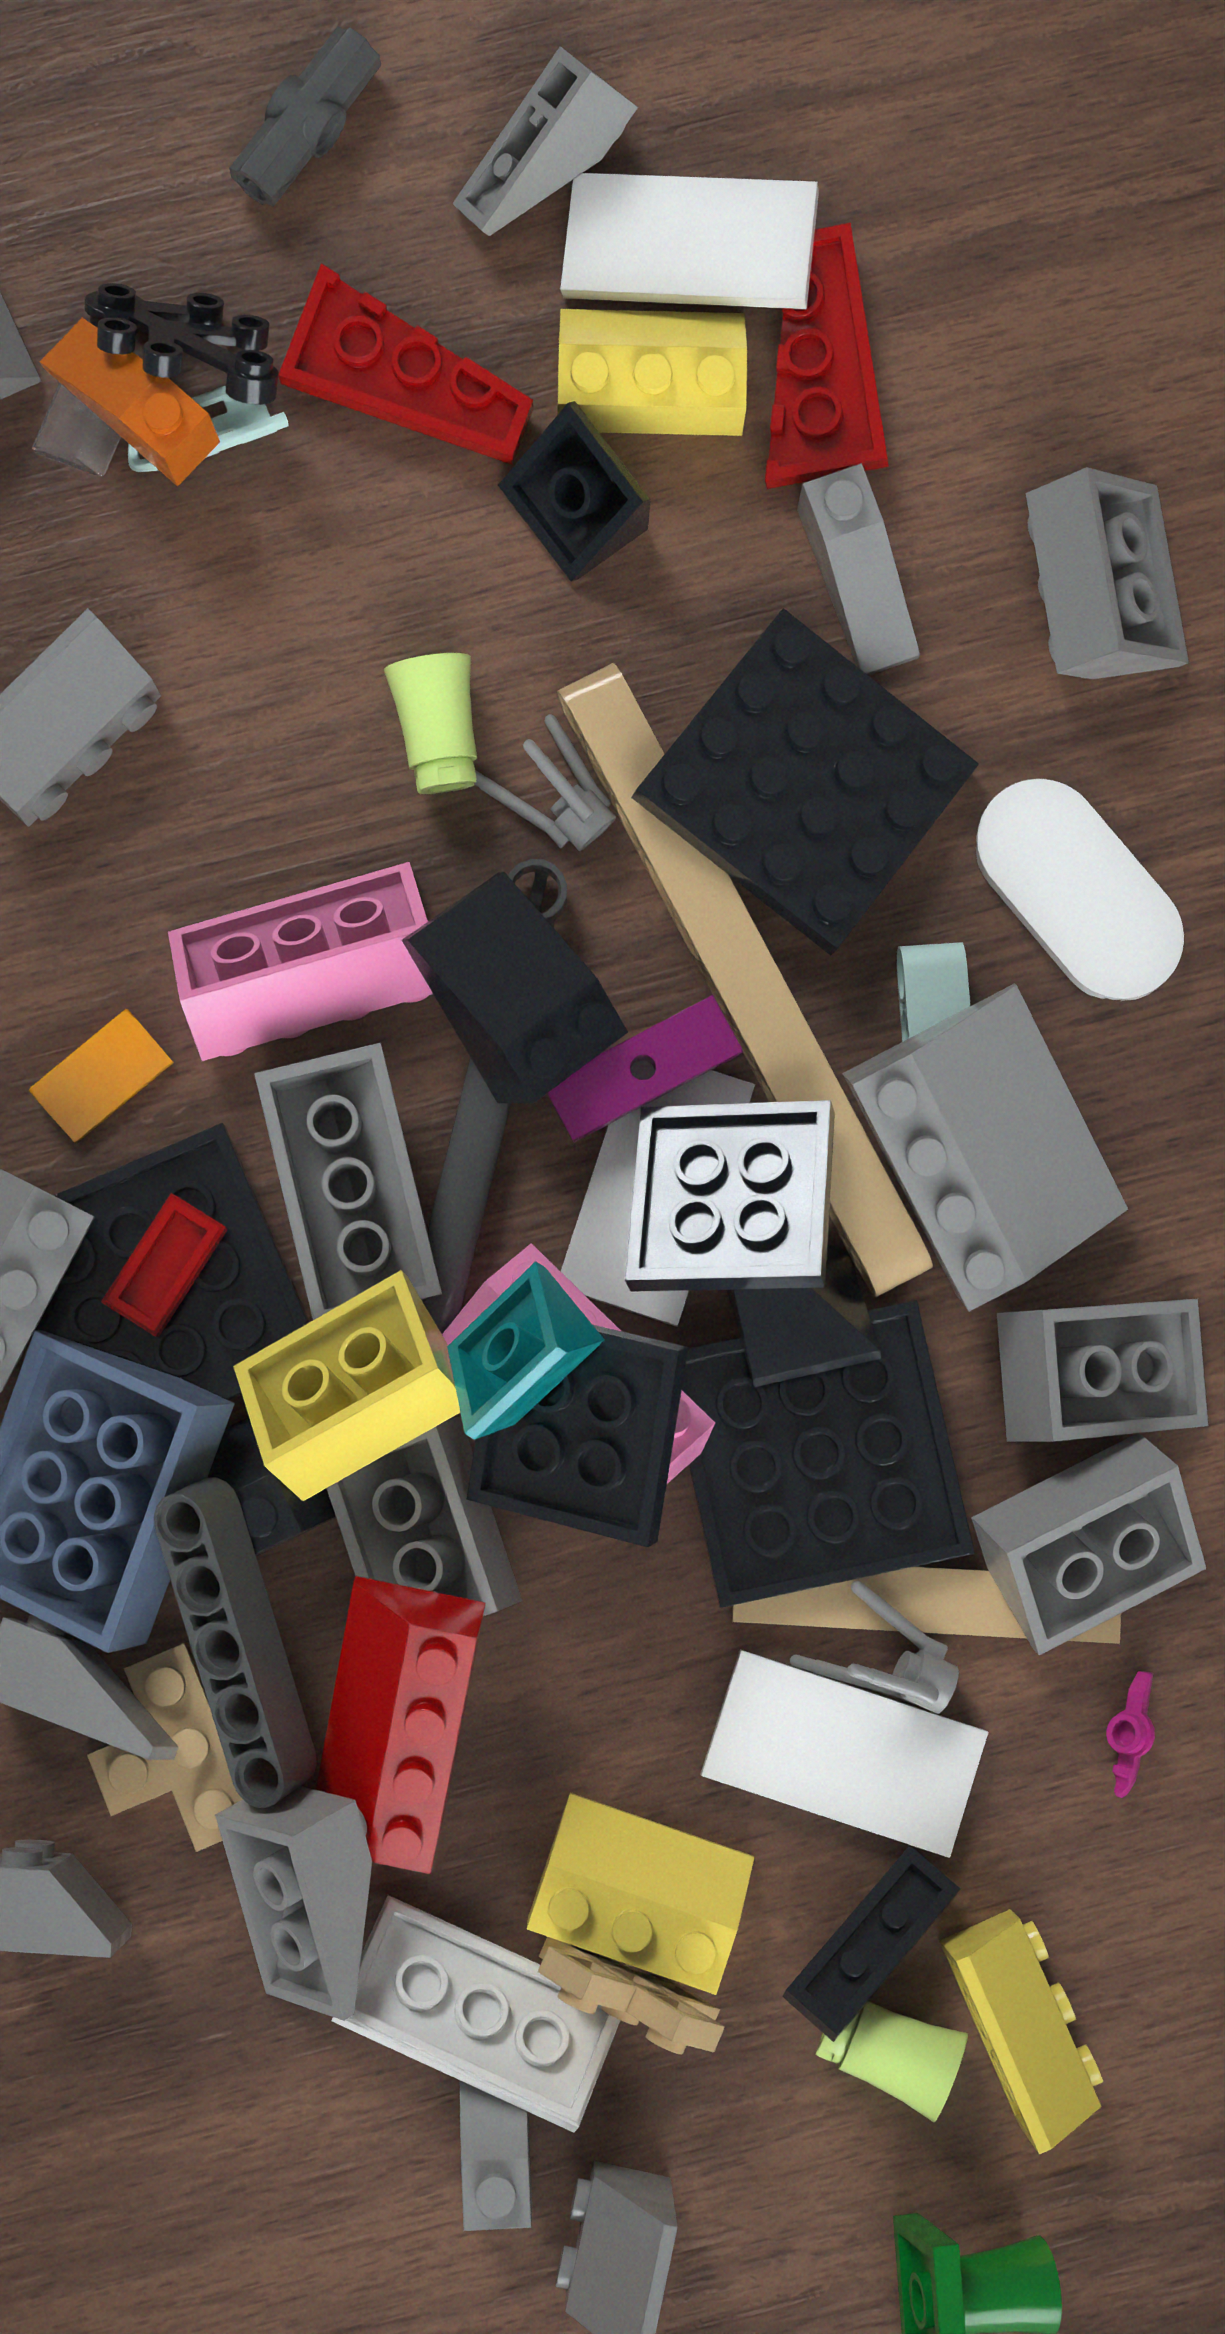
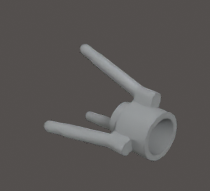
(579, 812)
(917, 1677)

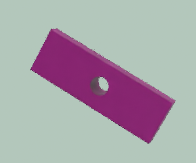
(677, 1049)

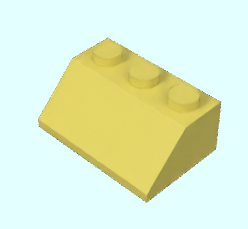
(655, 370)
(348, 1387)
(642, 1893)
(1024, 2027)

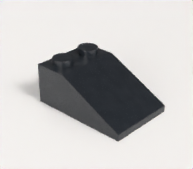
(513, 991)

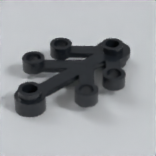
(186, 329)

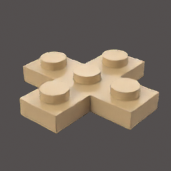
(198, 1775)
(669, 2010)

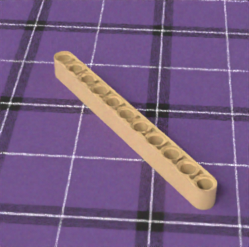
(744, 980)

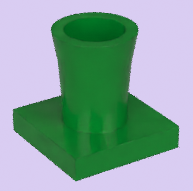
(975, 2292)

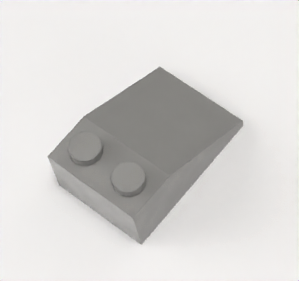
(1102, 1370)
(303, 1894)
(621, 2250)

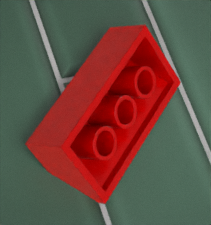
(400, 1714)

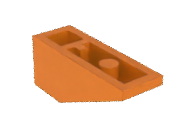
(139, 407)

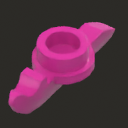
(1131, 1733)

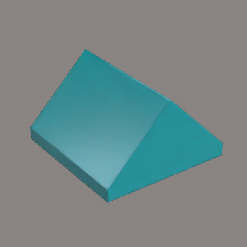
(518, 1352)

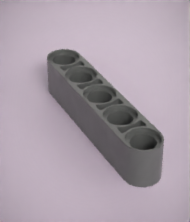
(233, 1672)

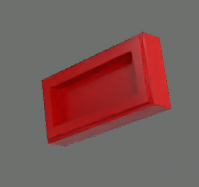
(164, 1265)

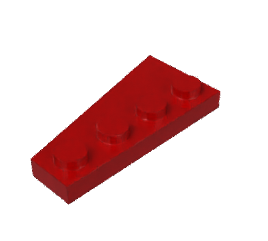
(382, 366)
(825, 380)

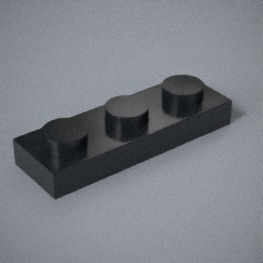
(871, 1943)

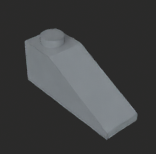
(549, 141)
(858, 568)
(74, 1688)
(494, 2162)

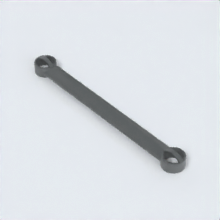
(474, 1152)

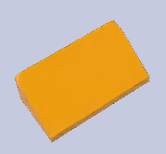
(101, 1075)

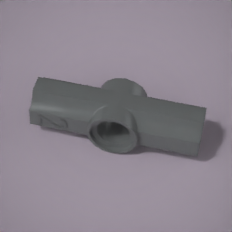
(305, 116)

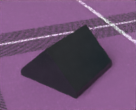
(577, 494)

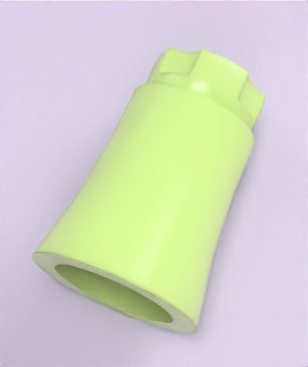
(436, 719)
(899, 2056)

